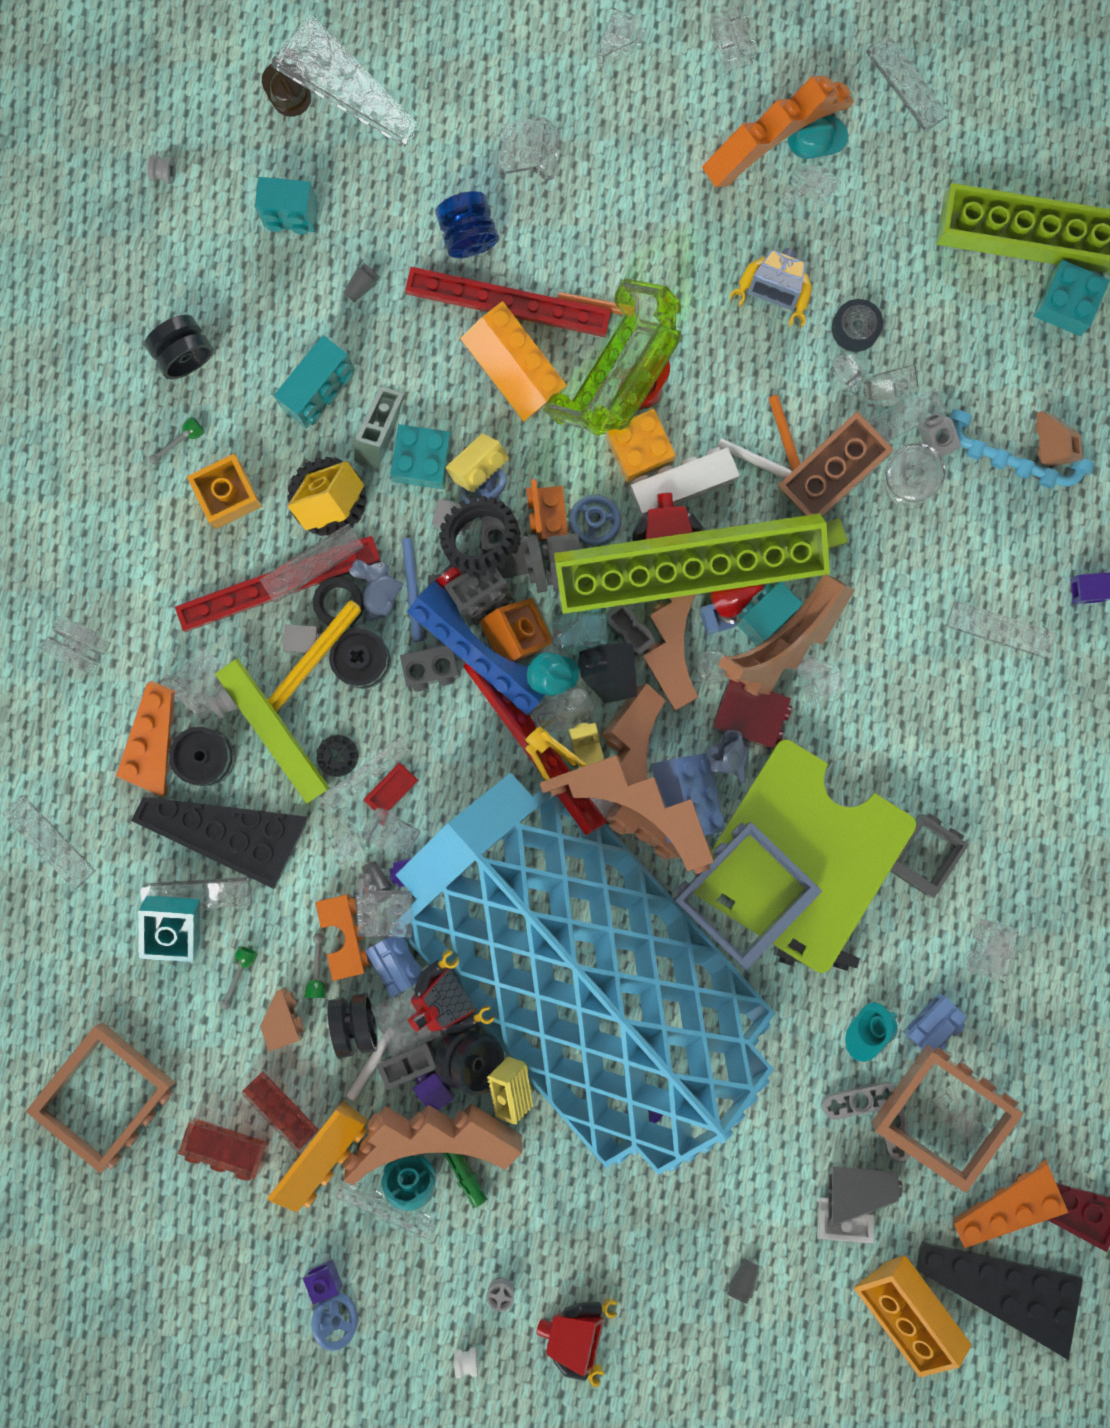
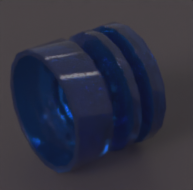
(466, 224)

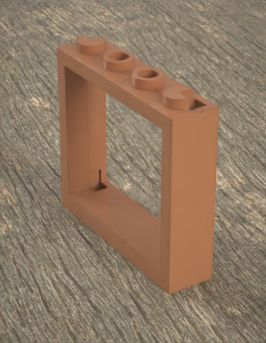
(102, 1034)
(904, 1090)

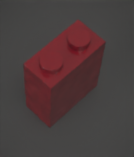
(754, 716)

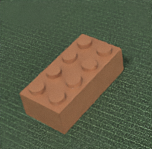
(835, 467)

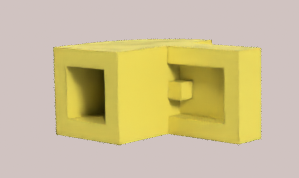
(586, 743)

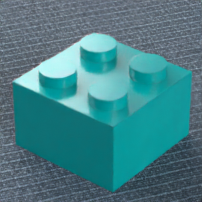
(286, 205)
(1071, 298)
(421, 456)
(771, 611)
(169, 928)

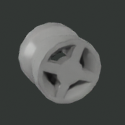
(161, 169)
(222, 703)
(500, 1301)

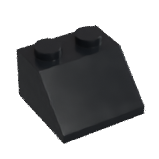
(609, 671)

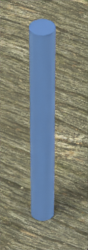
(412, 589)

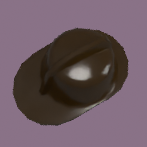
(285, 93)

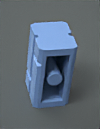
(394, 964)
(936, 1024)

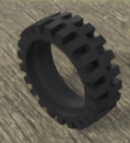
(356, 510)
(469, 512)

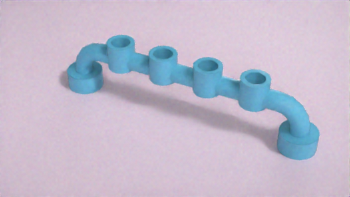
(1024, 467)

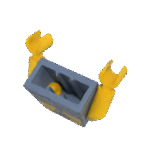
(777, 280)

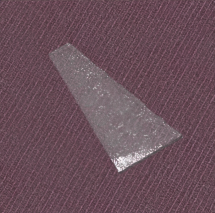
(328, 69)

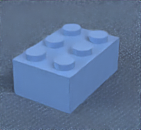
(691, 779)

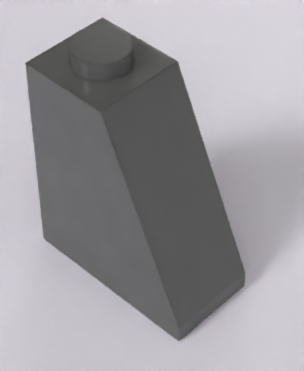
(859, 1192)

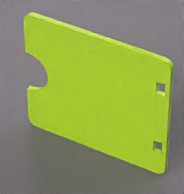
(833, 845)

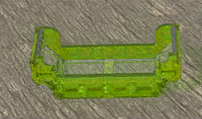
(627, 363)

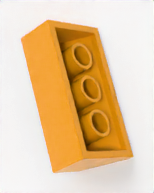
(513, 361)
(319, 1157)
(913, 1317)

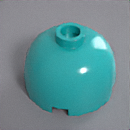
(409, 1182)

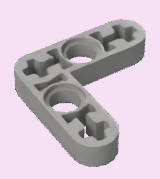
(878, 1089)

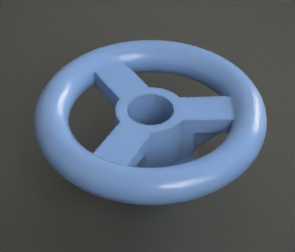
(487, 488)
(595, 510)
(328, 1320)

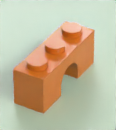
(341, 913)

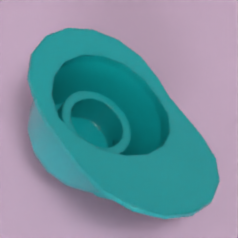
(819, 138)
(552, 674)
(870, 1032)

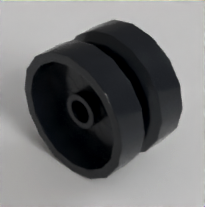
(178, 347)
(349, 647)
(190, 767)
(352, 1025)
(467, 1060)

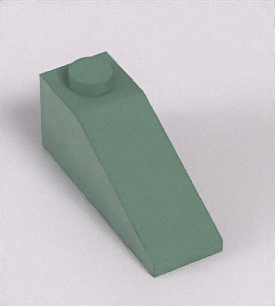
(377, 427)

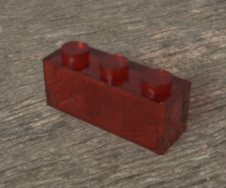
(280, 1111)
(223, 1149)

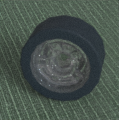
(867, 317)

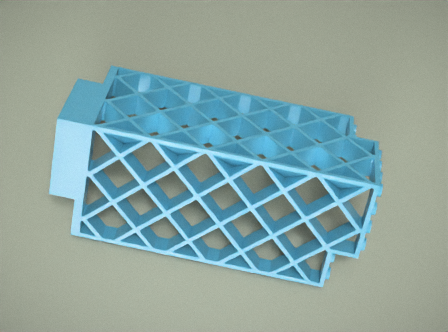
(595, 990)

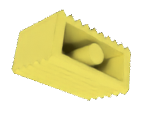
(477, 462)
(510, 1090)

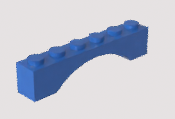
(440, 616)

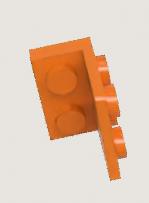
(549, 511)

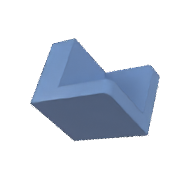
(711, 622)

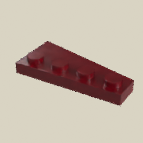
(1086, 1216)

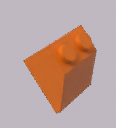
(516, 630)

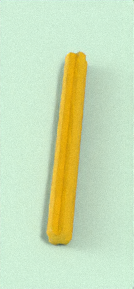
(314, 655)

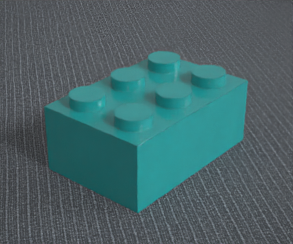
(315, 382)

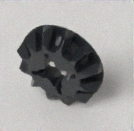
(349, 755)

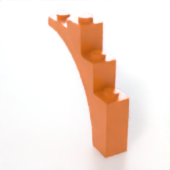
(786, 116)

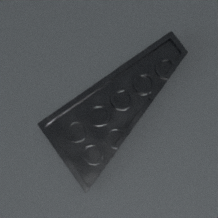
(238, 838)
(1022, 1295)

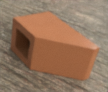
(1057, 441)
(280, 1022)

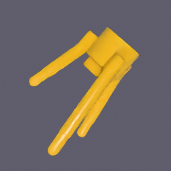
(540, 741)

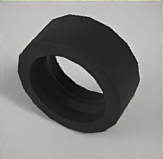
(325, 587)

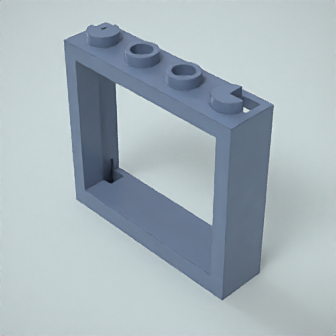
(780, 924)

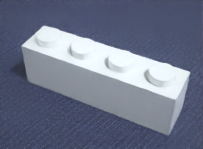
(686, 481)

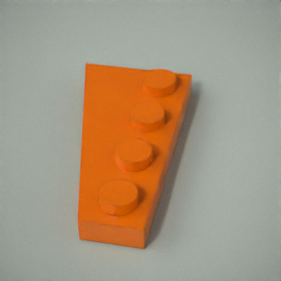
(149, 741)
(1020, 1205)

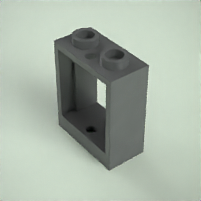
(952, 836)

